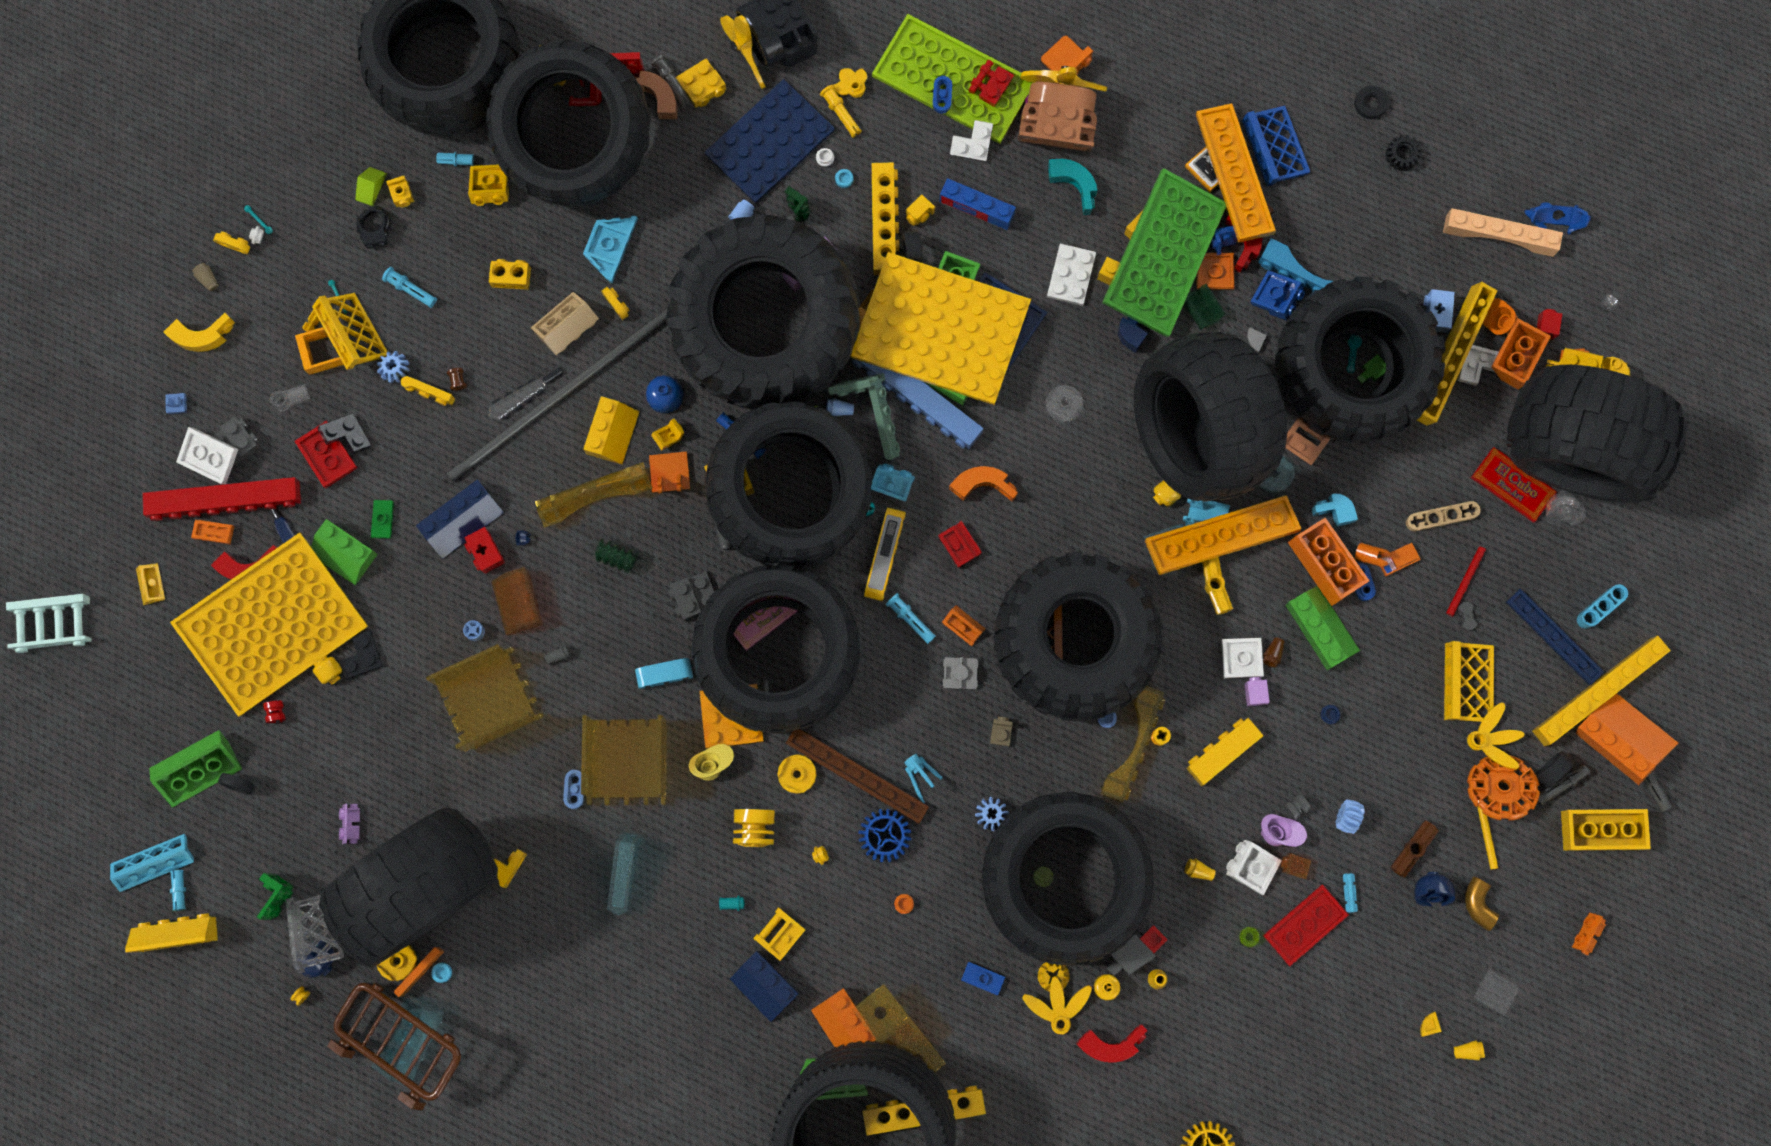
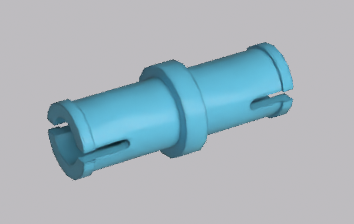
(177, 890)

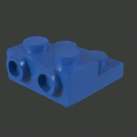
(1278, 294)

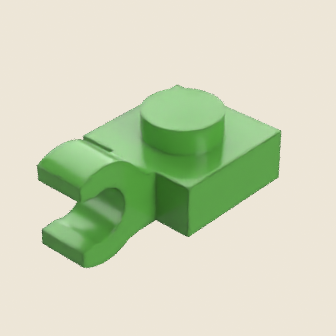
(1373, 369)

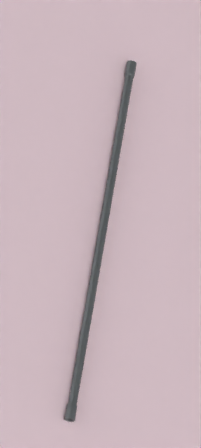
(462, 468)

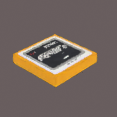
(1202, 169)

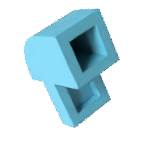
(1341, 508)

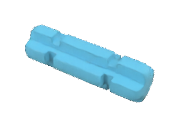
(1350, 892)

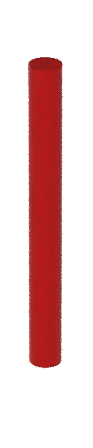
(1466, 580)

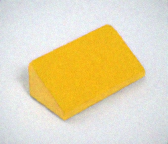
(150, 583)

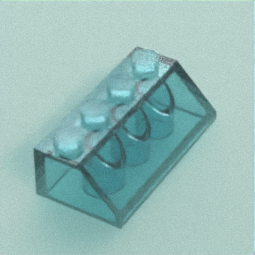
(425, 1012)

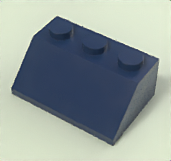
(764, 986)

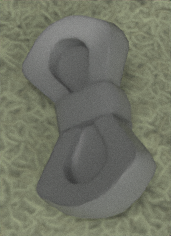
(1466, 609)

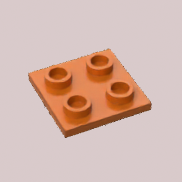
(669, 472)

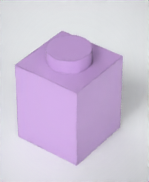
(1256, 692)

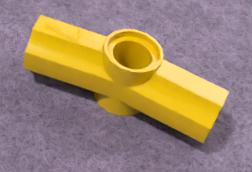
(1218, 596)

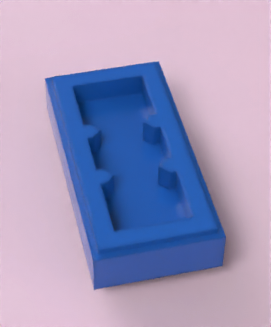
(983, 978)

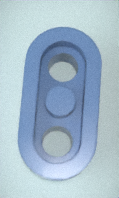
(573, 789)

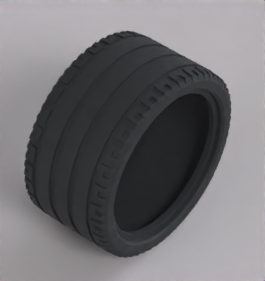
(873, 1066)

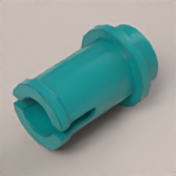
(731, 903)

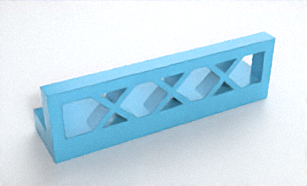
(151, 865)

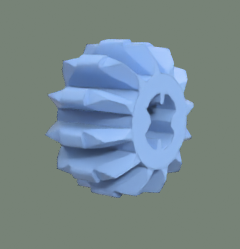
(396, 372)
(998, 815)
(1350, 816)

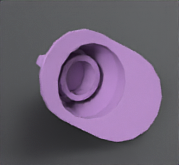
(1282, 831)

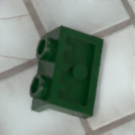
(798, 204)

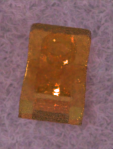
(1295, 866)

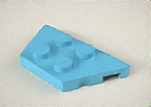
(608, 244)

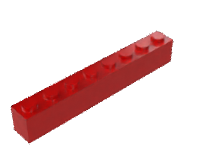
(221, 498)

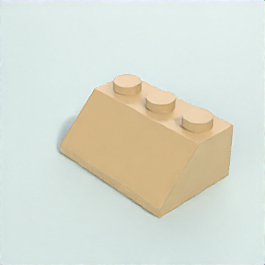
(565, 323)

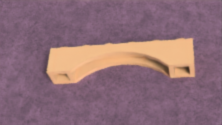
(1530, 237)

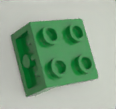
(282, 891)

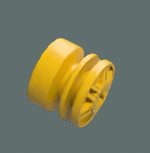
(753, 827)

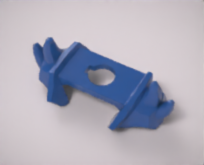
(1574, 216)

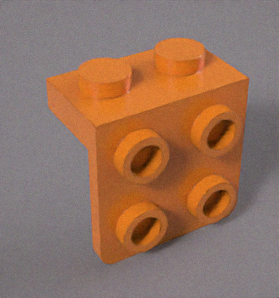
(1067, 53)

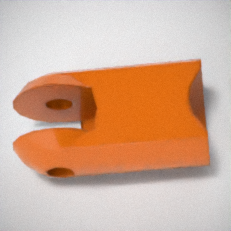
(1369, 554)

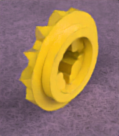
(1043, 976)

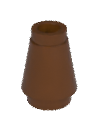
(1273, 654)

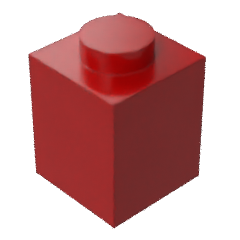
(1549, 322)

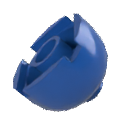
(664, 394)

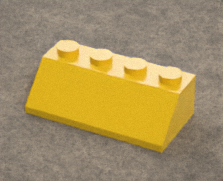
(173, 934)

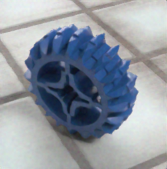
(869, 827)

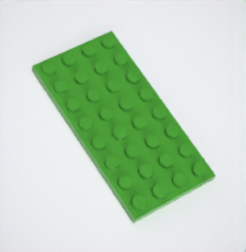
(1165, 253)

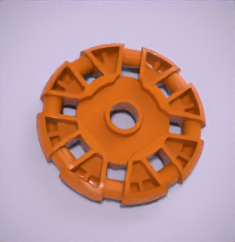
(1499, 797)

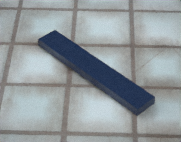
(1555, 637)

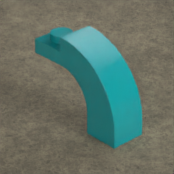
(1074, 173)

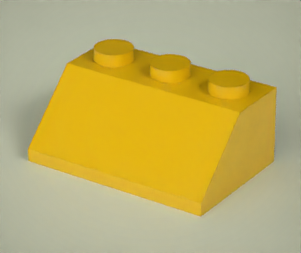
(611, 430)

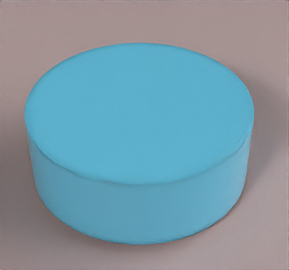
(844, 178)
(441, 972)

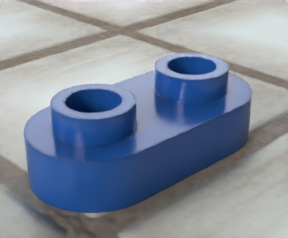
(942, 95)
(1370, 585)

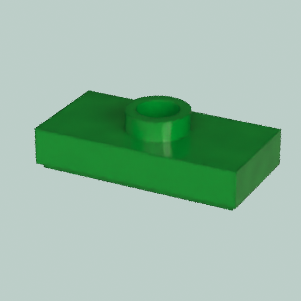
(382, 519)

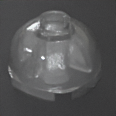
(1566, 507)

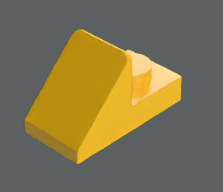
(507, 872)

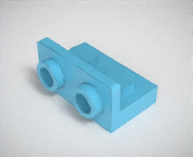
(892, 482)

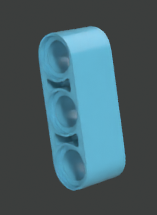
(1609, 602)
(663, 672)

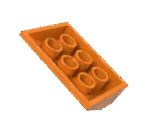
(1626, 738)

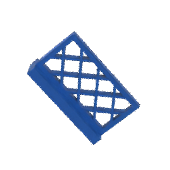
(1262, 152)

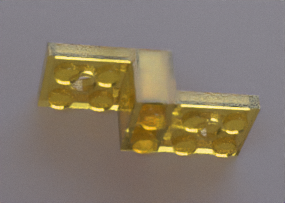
(896, 1027)

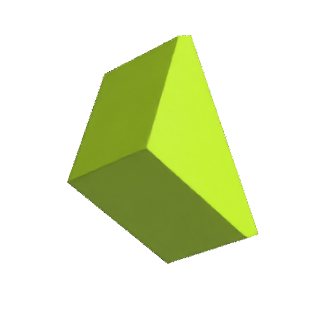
(369, 185)

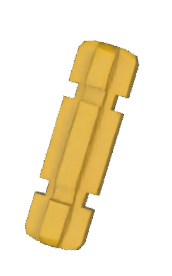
(312, 321)

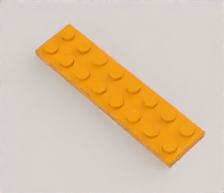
(1235, 173)
(1222, 535)

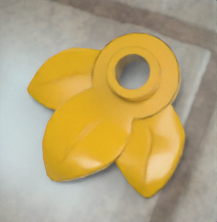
(849, 80)

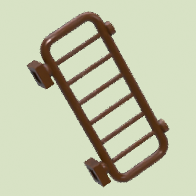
(343, 1048)

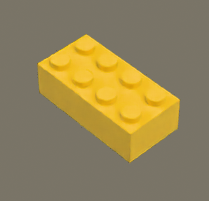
(1605, 830)

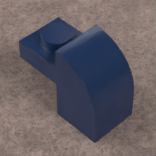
(1131, 334)

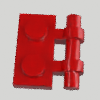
(996, 85)

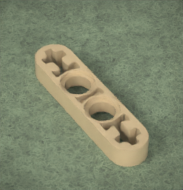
(1442, 515)

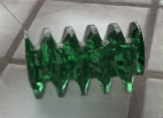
(615, 556)

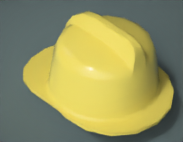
(710, 763)

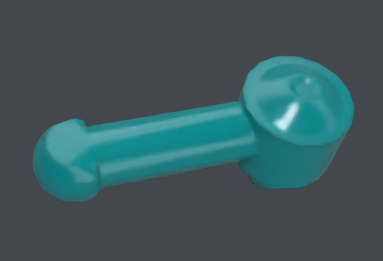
(1353, 342)

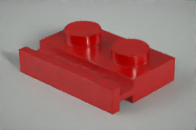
(959, 544)

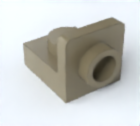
(1001, 732)

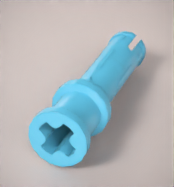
(402, 281)
(905, 609)

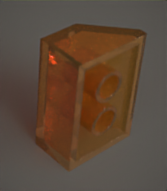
(517, 601)

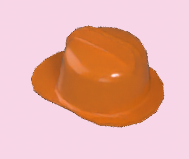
(1500, 317)

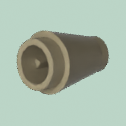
(205, 276)

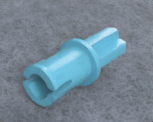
(455, 159)

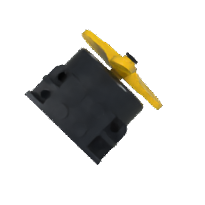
(774, 31)

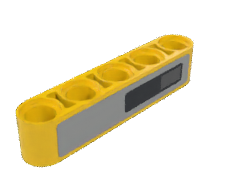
(884, 554)

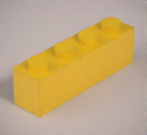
(1224, 752)

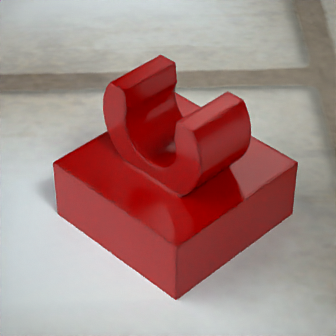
(1153, 939)

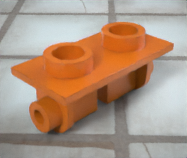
(1592, 925)

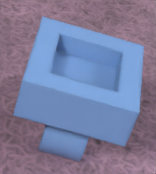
(176, 403)

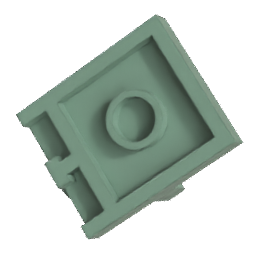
(881, 409)

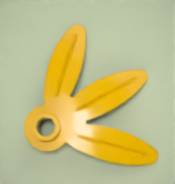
(1487, 740)
(1058, 1003)

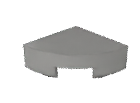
(1255, 339)

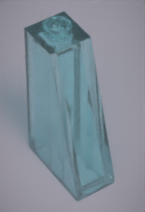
(623, 872)

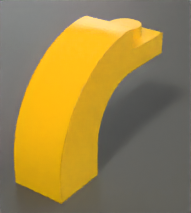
(200, 340)

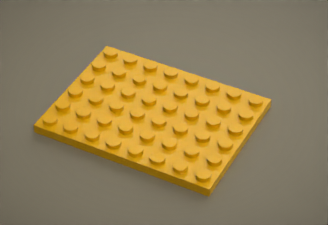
(940, 328)
(269, 624)

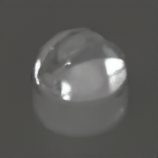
(1609, 299)

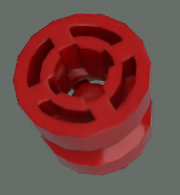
(274, 711)

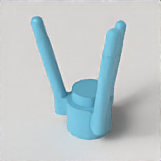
(915, 765)

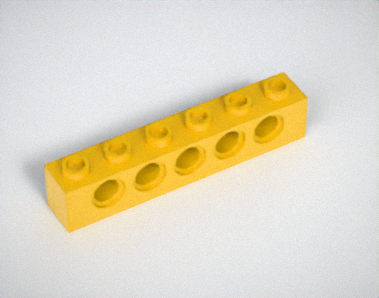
(880, 173)
(875, 1126)

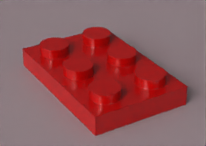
(327, 461)

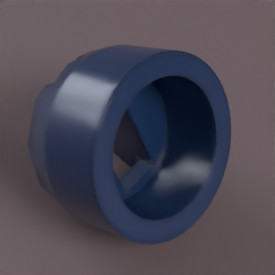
(522, 537)

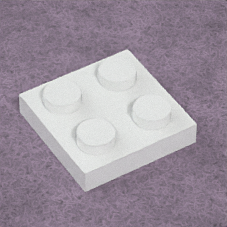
(1242, 658)

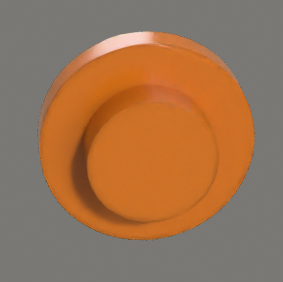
(904, 903)

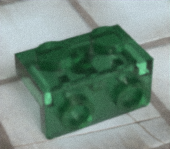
(1204, 307)

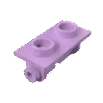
(348, 831)

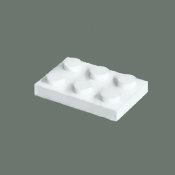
(1071, 274)
(207, 455)

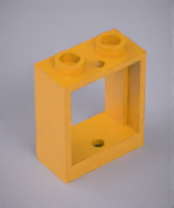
(303, 345)

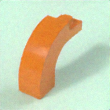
(982, 476)

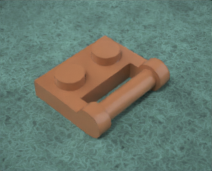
(1303, 447)

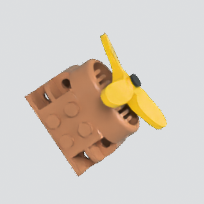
(1059, 110)

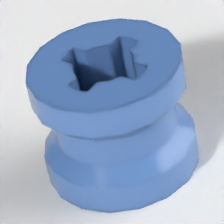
(471, 628)

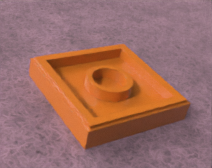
(1216, 272)

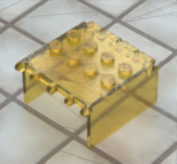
(485, 697)
(624, 759)

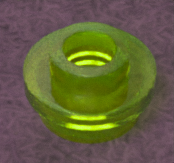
(1242, 936)

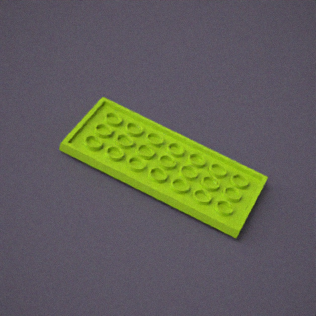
(924, 53)

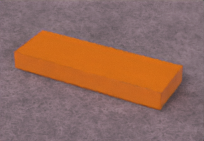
(419, 971)

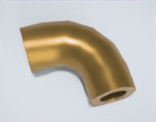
(1476, 904)

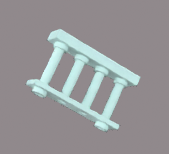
(38, 607)

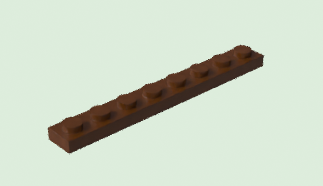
(857, 775)

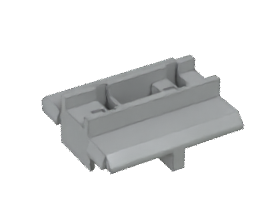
(960, 673)

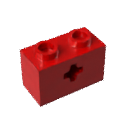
(481, 539)

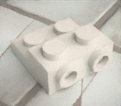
(1253, 866)

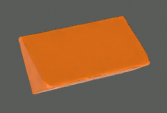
(963, 625)

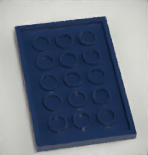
(769, 141)

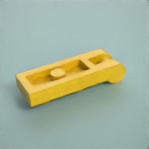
(426, 390)

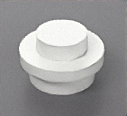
(825, 157)
(256, 235)

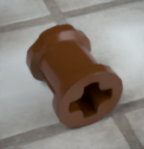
(456, 379)

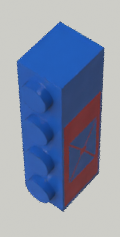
(977, 204)

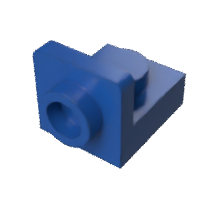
(1223, 237)

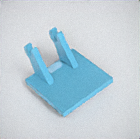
(1202, 511)

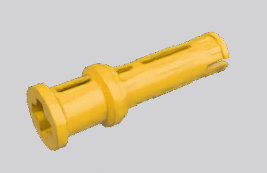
(836, 104)

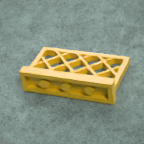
(338, 333)
(1453, 680)

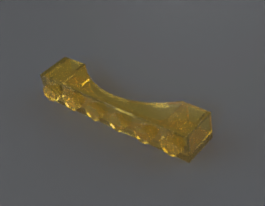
(623, 482)
(1146, 706)

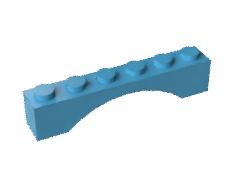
(1279, 259)

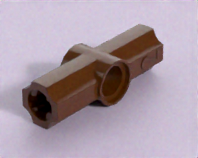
(1422, 839)

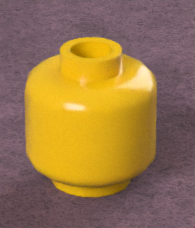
(1165, 494)
(327, 670)
(1102, 981)

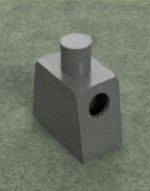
(1130, 957)

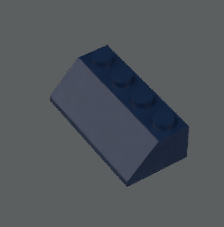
(458, 518)

